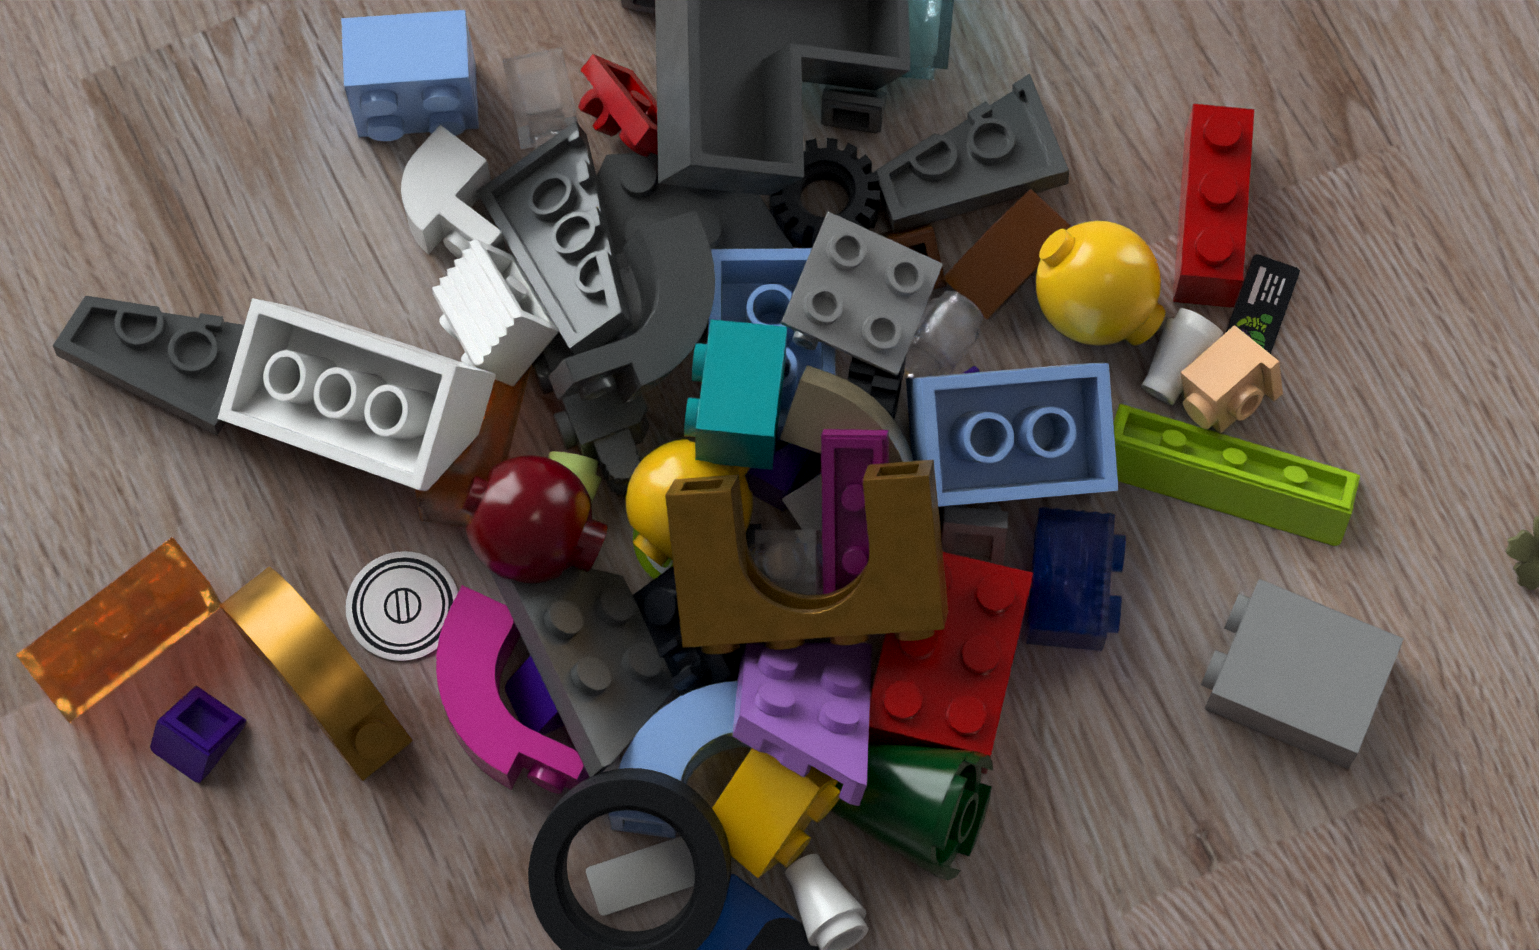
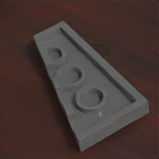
(562, 238)

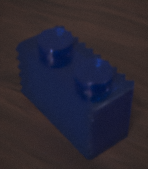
(1073, 579)

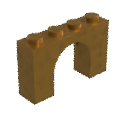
(732, 603)

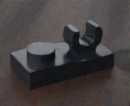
(687, 665)

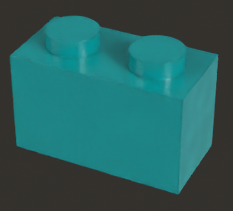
(738, 395)

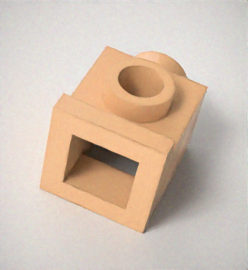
(1229, 381)

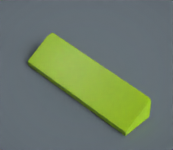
(1233, 475)

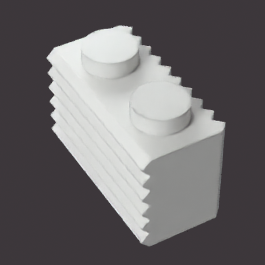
(494, 312)

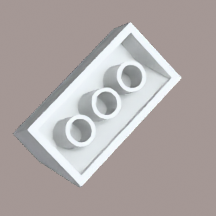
(353, 395)

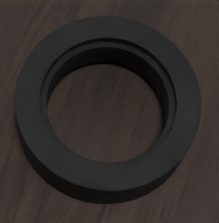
(645, 792)

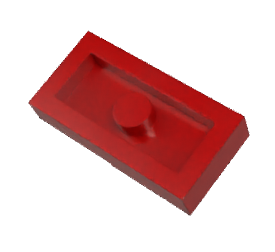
(621, 104)

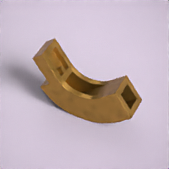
(317, 671)

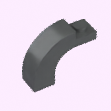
(677, 297)

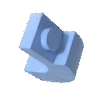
(677, 744)

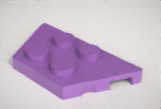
(808, 709)

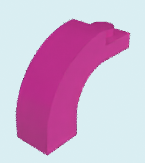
(469, 669)

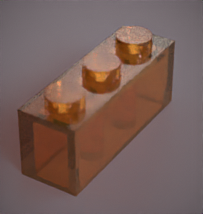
(120, 629)

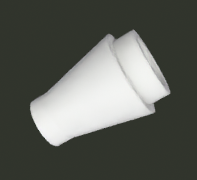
(1179, 345)
(826, 907)

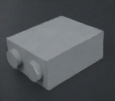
(1301, 672)

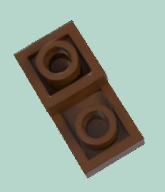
(1005, 254)

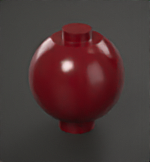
(532, 520)

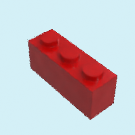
(1213, 205)

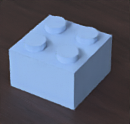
(410, 74)

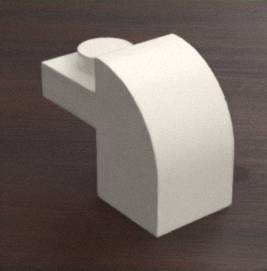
(440, 191)

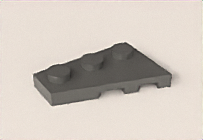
(977, 164)
(155, 355)

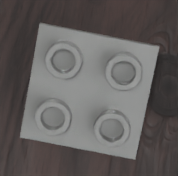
(860, 294)

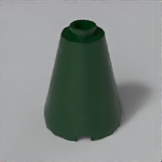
(922, 803)

